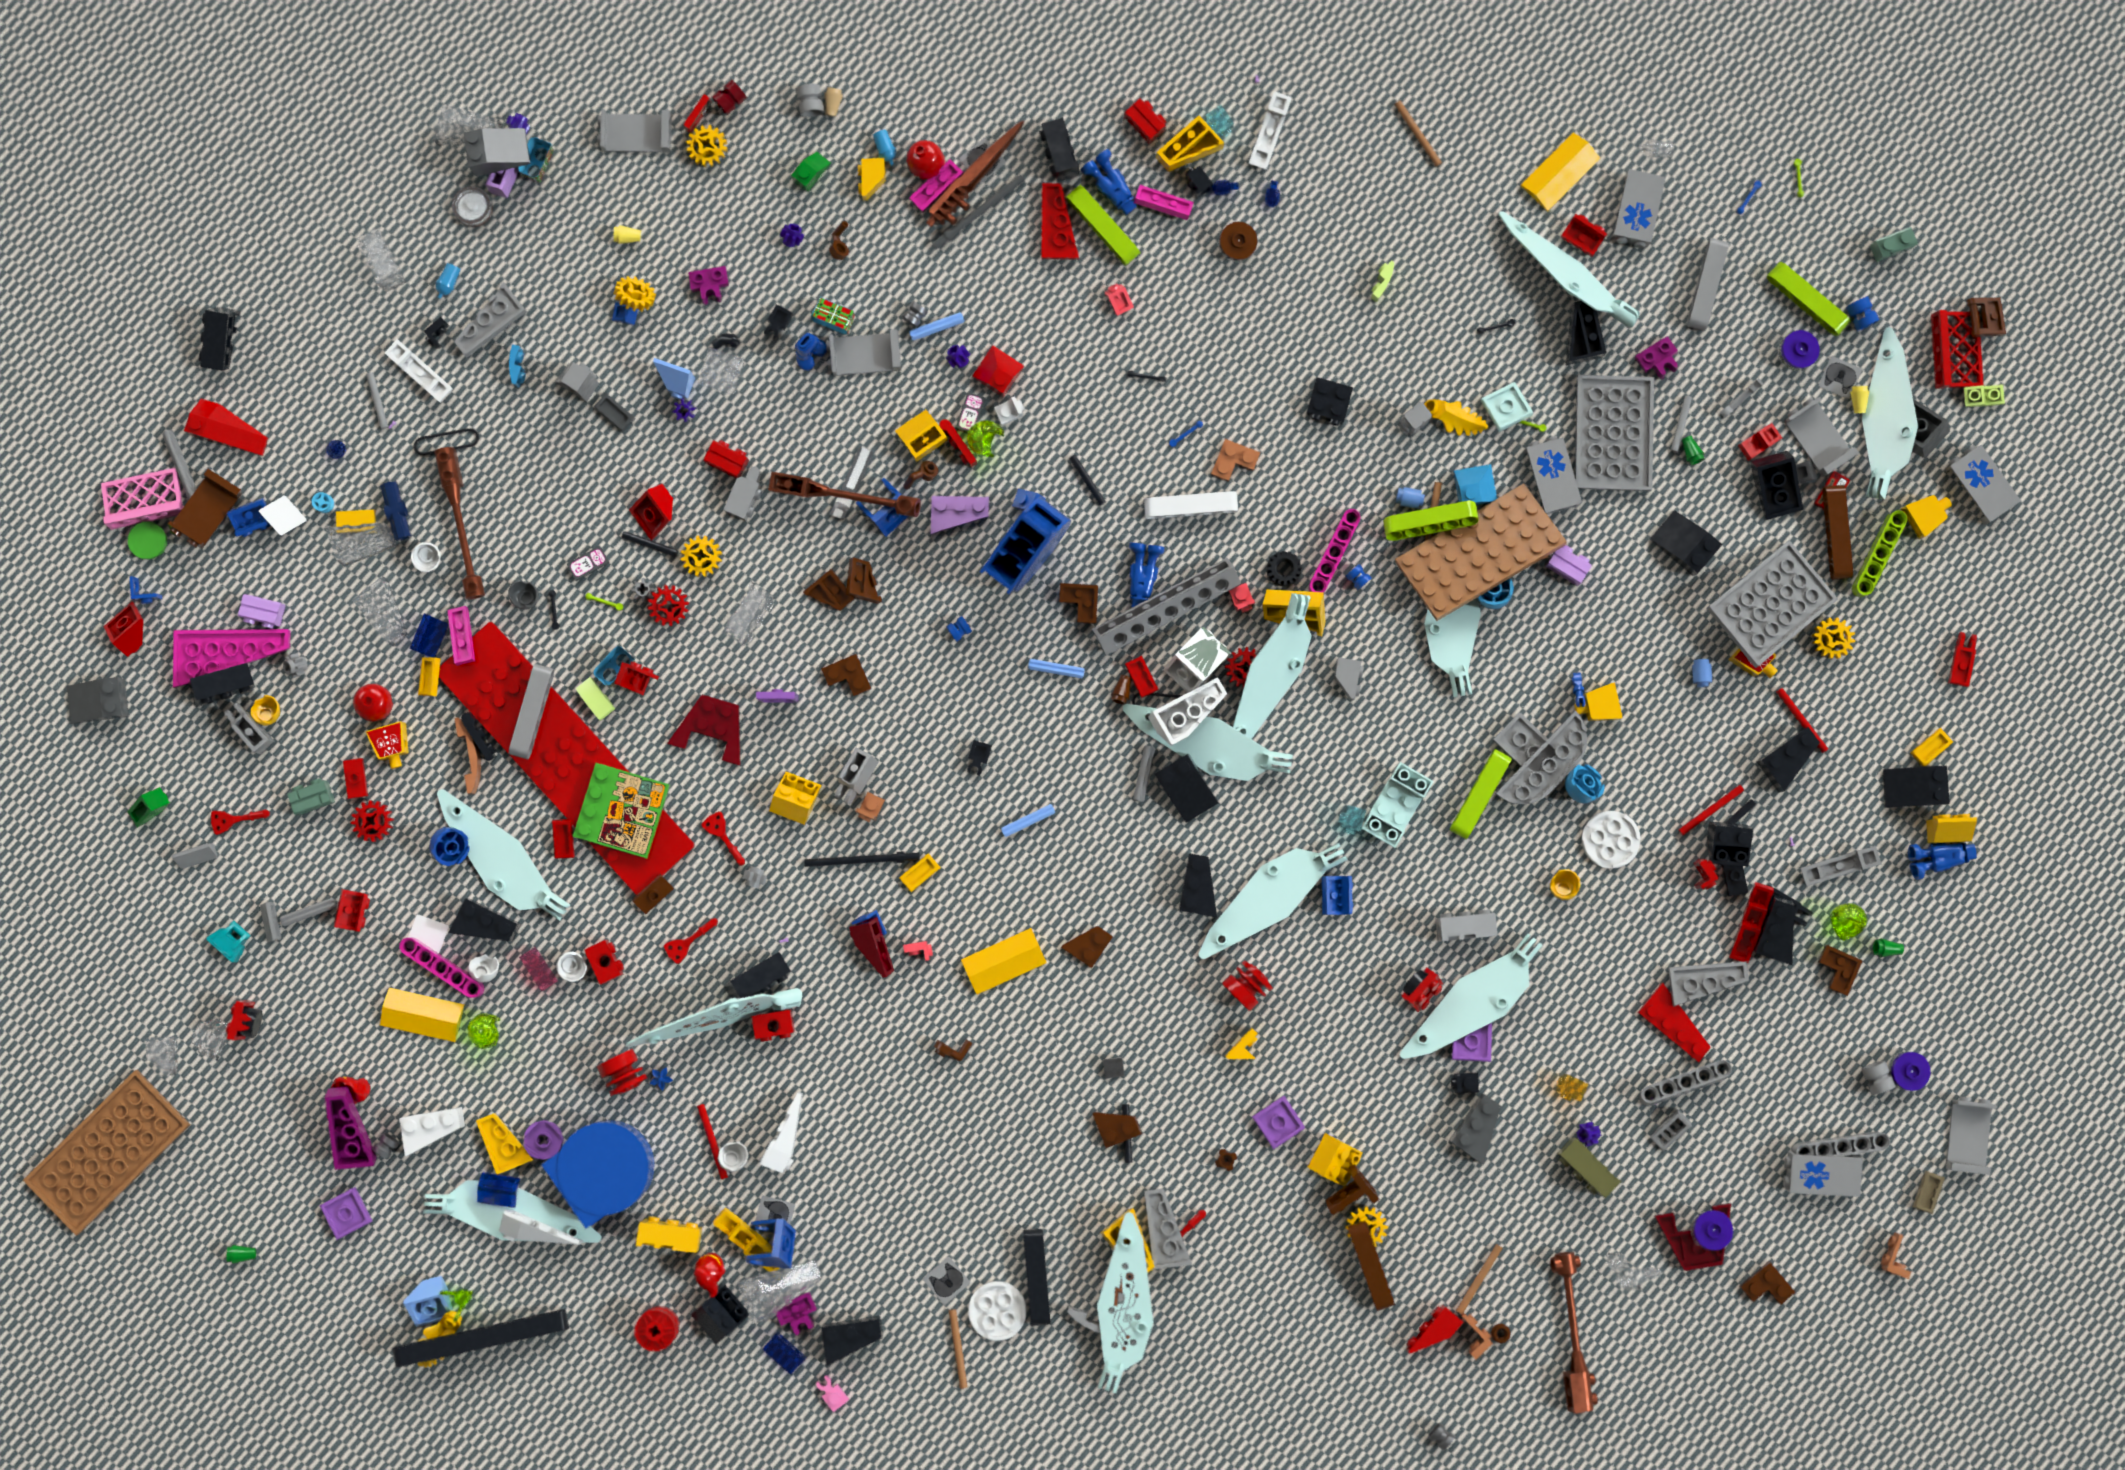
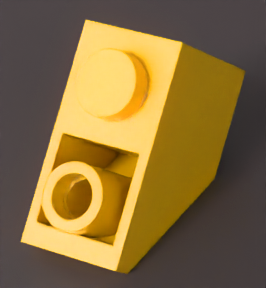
(872, 175)

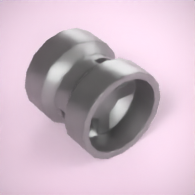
(914, 314)
(385, 1146)
(1441, 1436)

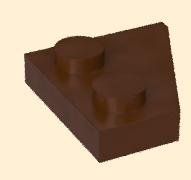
(861, 581)
(830, 591)
(1088, 945)
(1116, 1127)

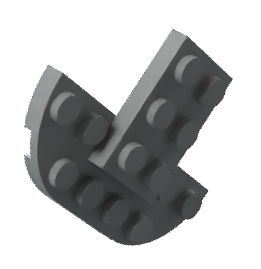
(1541, 759)

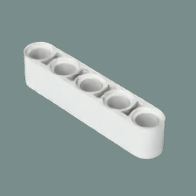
(1190, 505)

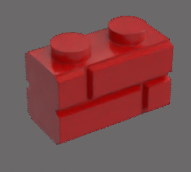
(1145, 120)
(726, 459)

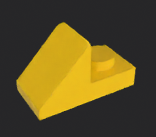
(1239, 1051)

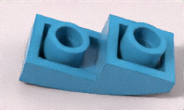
(516, 372)

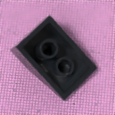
(1777, 484)
(1686, 542)
(1916, 786)
(1186, 788)

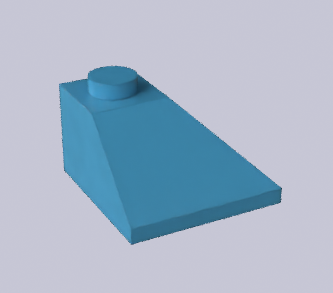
(1475, 484)

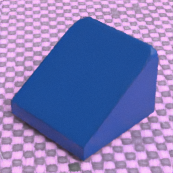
(624, 315)

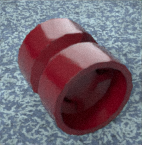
(729, 97)

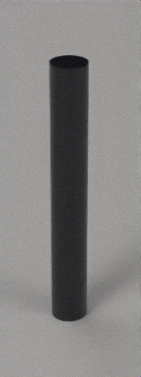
(1088, 481)
(650, 544)
(1741, 812)
(1127, 1144)

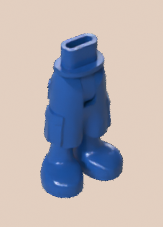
(1113, 185)
(805, 346)
(1143, 576)
(1942, 857)

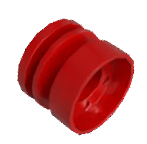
(1247, 985)
(622, 1072)
(667, 1324)

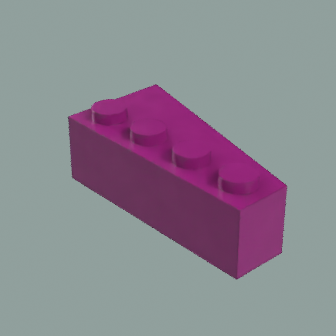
(347, 1132)

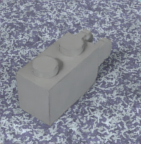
(744, 495)
(250, 732)
(855, 775)

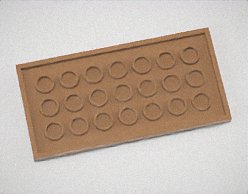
(1476, 558)
(106, 1152)

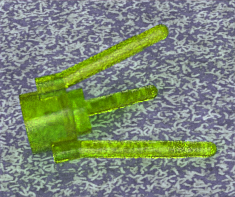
(461, 1298)

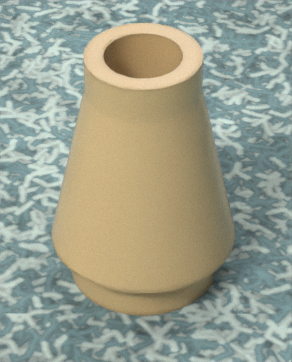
(832, 101)

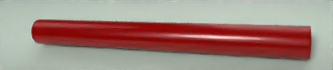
(1800, 718)
(1710, 810)
(711, 1139)

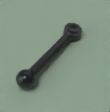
(1511, 322)
(1130, 373)
(555, 625)

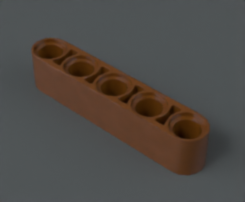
(1837, 532)
(1371, 1265)

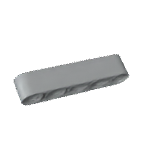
(1707, 284)
(531, 711)
(1692, 1076)
(1849, 1144)

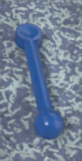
(1757, 184)
(1199, 424)

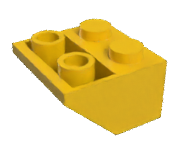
(921, 435)
(794, 798)
(1947, 829)
(1334, 1159)

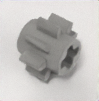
(647, 594)
(295, 665)
(754, 877)

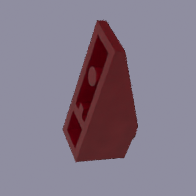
(871, 943)

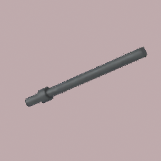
(949, 234)

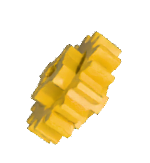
(712, 136)
(634, 294)
(703, 547)
(1843, 643)
(1378, 1222)

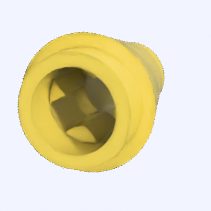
(626, 235)
(1859, 398)

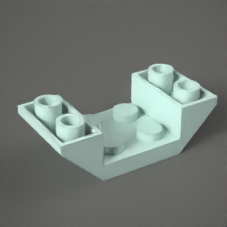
(1396, 804)

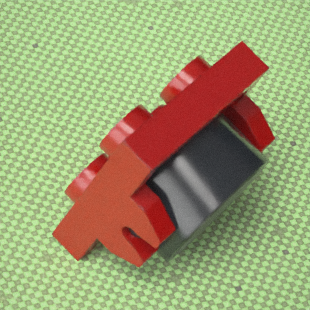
(1421, 988)
(245, 1020)

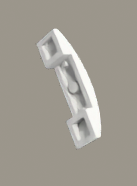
(1270, 130)
(418, 370)

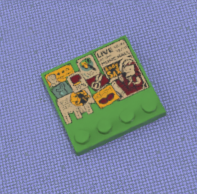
(621, 810)

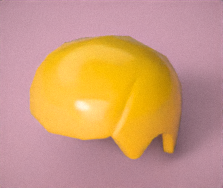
(265, 710)
(1565, 884)

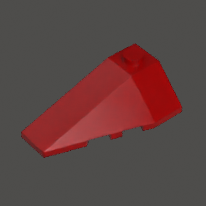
(218, 424)

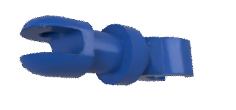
(1578, 689)

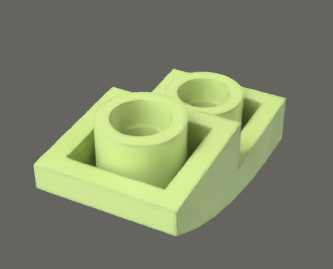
(1384, 277)
(1984, 396)
(595, 698)

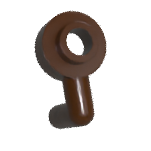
(839, 249)
(923, 472)
(943, 1050)

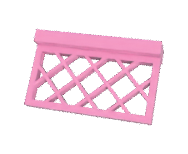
(141, 514)

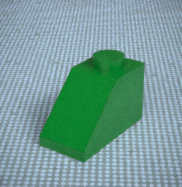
(810, 171)
(148, 806)

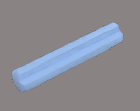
(936, 326)
(1056, 668)
(1028, 820)

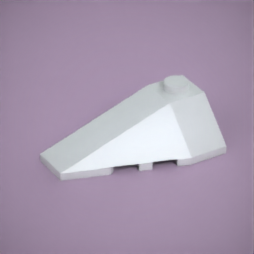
(1180, 717)
(782, 1146)
(521, 1227)

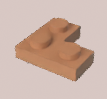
(1232, 454)

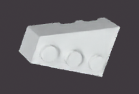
(426, 1128)

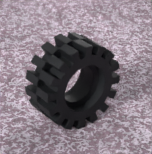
(1284, 557)

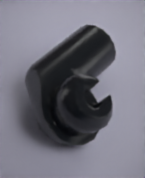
(726, 338)

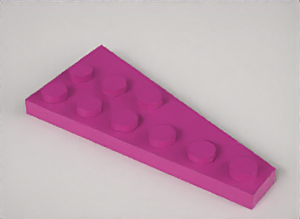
(214, 650)

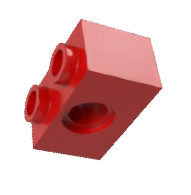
(596, 953)
(762, 1021)

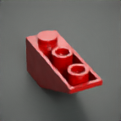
(1439, 1328)

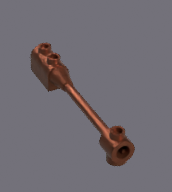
(451, 482)
(808, 488)
(1578, 1380)

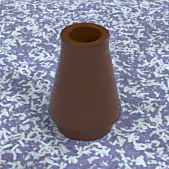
(1122, 690)

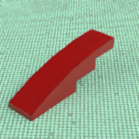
(1751, 922)

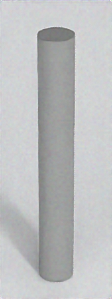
(377, 400)
(1681, 423)

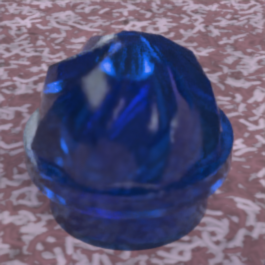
(336, 449)

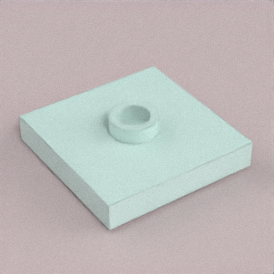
(1506, 406)

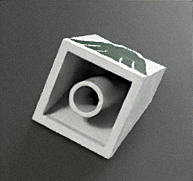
(1196, 660)

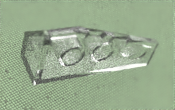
(775, 1289)

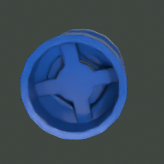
(1361, 580)
(963, 628)

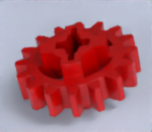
(669, 613)
(1236, 667)
(367, 826)

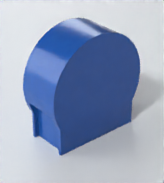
(1027, 545)
(602, 1169)

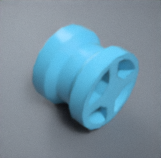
(319, 500)

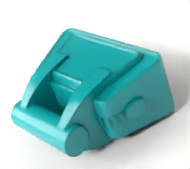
(227, 944)

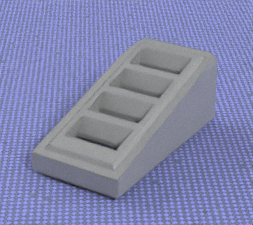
(1666, 1125)

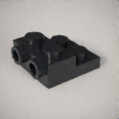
(1329, 401)

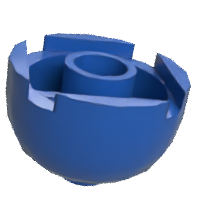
(449, 846)

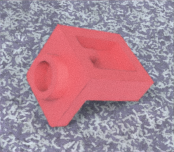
(1119, 299)
(1242, 598)
(914, 949)

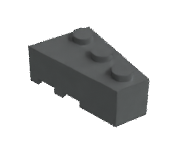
(1477, 1128)

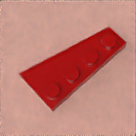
(1057, 232)
(1674, 1023)

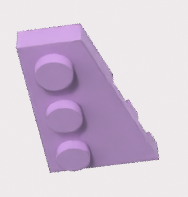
(956, 510)

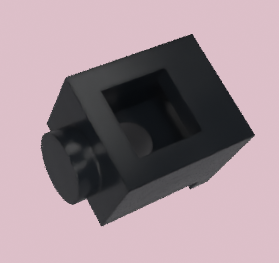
(1198, 181)

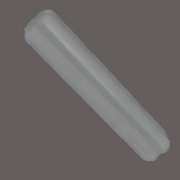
(1144, 773)
(307, 912)

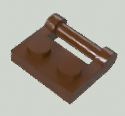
(1991, 314)

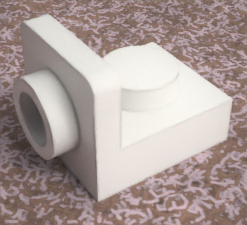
(1009, 410)

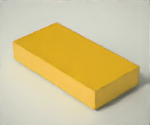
(355, 518)
(429, 676)
(1931, 747)
(919, 872)

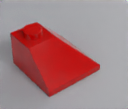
(998, 371)
(653, 510)
(126, 630)

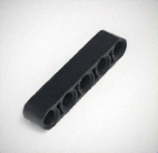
(1036, 1277)

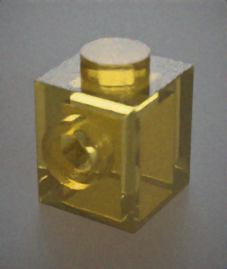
(1571, 1088)

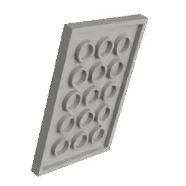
(1614, 432)
(1772, 603)

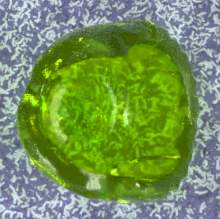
(981, 437)
(1848, 920)
(489, 1035)

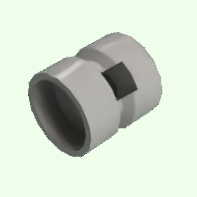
(810, 104)
(1878, 1077)

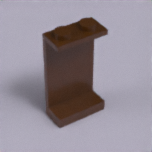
(205, 510)

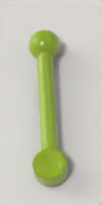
(1797, 163)
(1541, 428)
(619, 606)

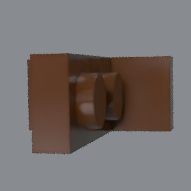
(1352, 1192)

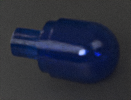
(1224, 187)
(1272, 195)

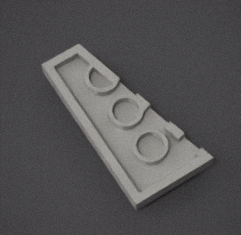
(495, 317)
(1702, 980)
(1165, 1238)

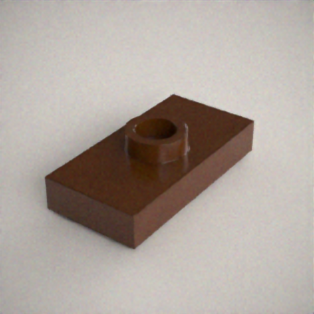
(652, 894)

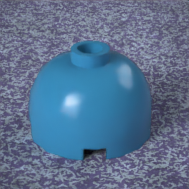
(1497, 596)
(1584, 784)

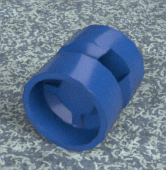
(1859, 307)

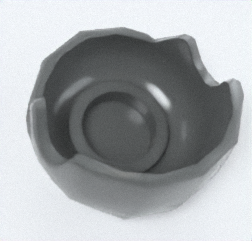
(523, 595)

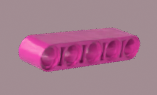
(1340, 545)
(432, 966)

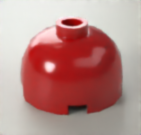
(925, 159)
(372, 702)

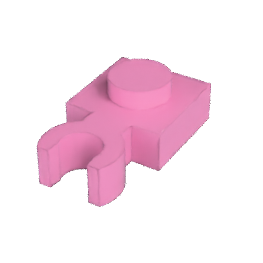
(833, 1396)

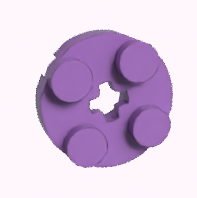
(532, 1139)

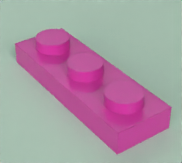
(936, 186)
(1163, 202)
(461, 635)

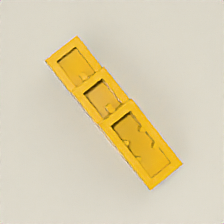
(743, 1235)

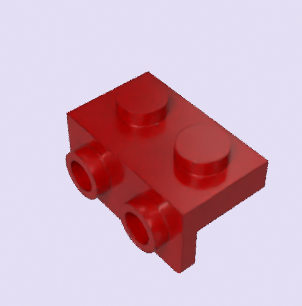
(1584, 234)
(634, 678)
(1706, 870)
(351, 910)

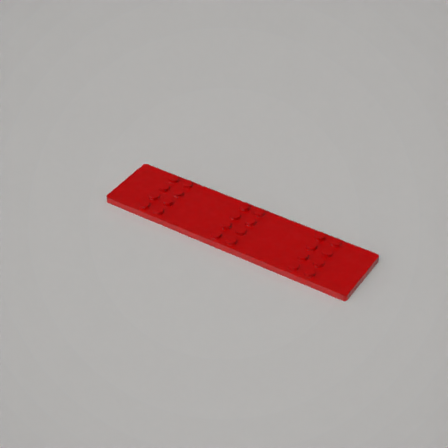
(562, 750)

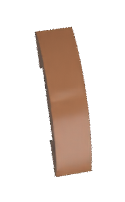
(472, 780)

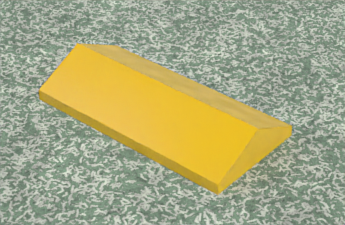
(1561, 171)
(1003, 961)
(421, 1014)

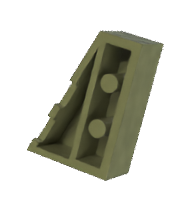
(1588, 1168)

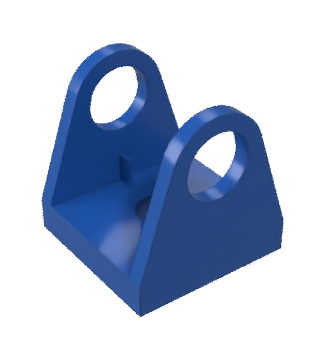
(886, 518)
(782, 1245)

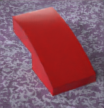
(1760, 441)

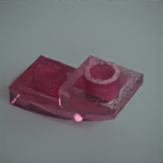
(538, 969)

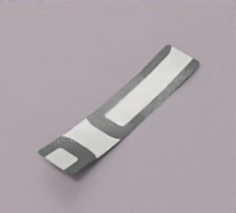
(852, 481)

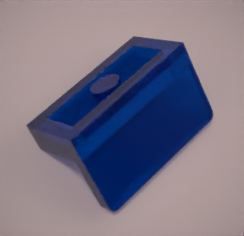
(429, 636)
(498, 1190)
(784, 1353)

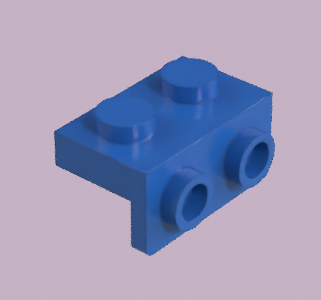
(248, 518)
(1337, 895)

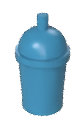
(885, 146)
(447, 280)

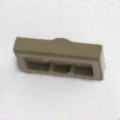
(1928, 1192)

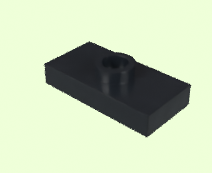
(1734, 880)

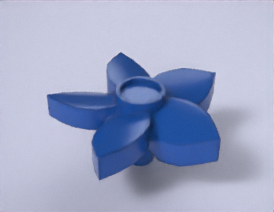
(660, 1078)

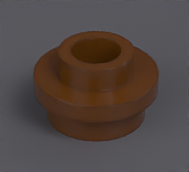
(1506, 1336)

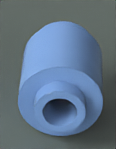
(1410, 497)
(1702, 672)

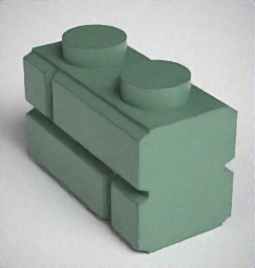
(1893, 244)
(310, 797)

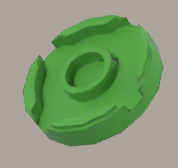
(147, 540)

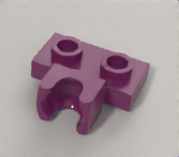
(709, 282)
(1658, 357)
(798, 1312)

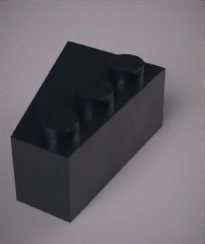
(1059, 150)
(1584, 335)
(217, 338)
(221, 684)
(1788, 758)
(1197, 888)
(483, 922)
(1777, 931)
(758, 978)
(849, 1336)

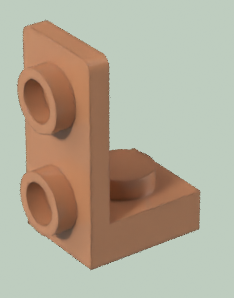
(870, 807)
(1889, 1258)
(1478, 1347)

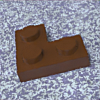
(1083, 595)
(849, 669)
(1845, 968)
(1770, 1280)

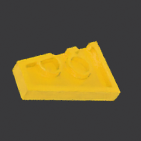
(501, 1144)

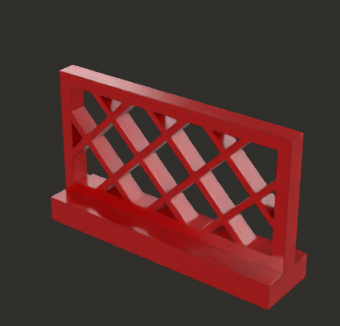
(1942, 351)

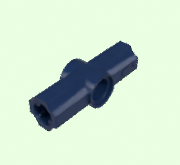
(395, 511)

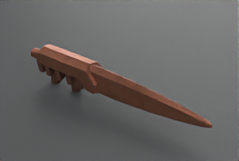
(966, 183)

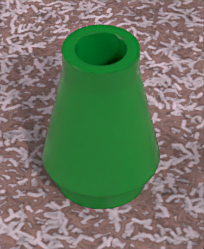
(1692, 451)
(1887, 948)
(240, 1254)

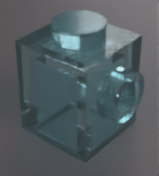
(1219, 121)
(1352, 819)

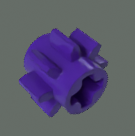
(518, 121)
(792, 235)
(958, 356)
(681, 414)
(1588, 1134)

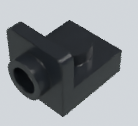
(436, 329)
(1465, 1083)

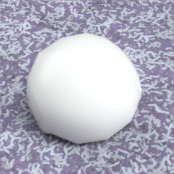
(425, 557)
(571, 966)
(483, 968)
(733, 1156)

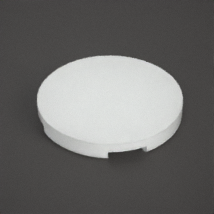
(1611, 839)
(997, 1310)

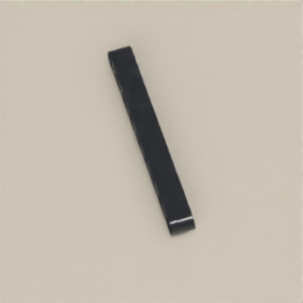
(480, 1338)

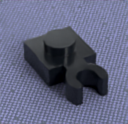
(779, 319)
(979, 754)

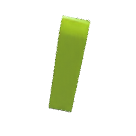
(1103, 225)
(1808, 298)
(1430, 520)
(1883, 545)
(1480, 794)

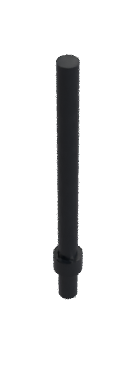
(900, 857)

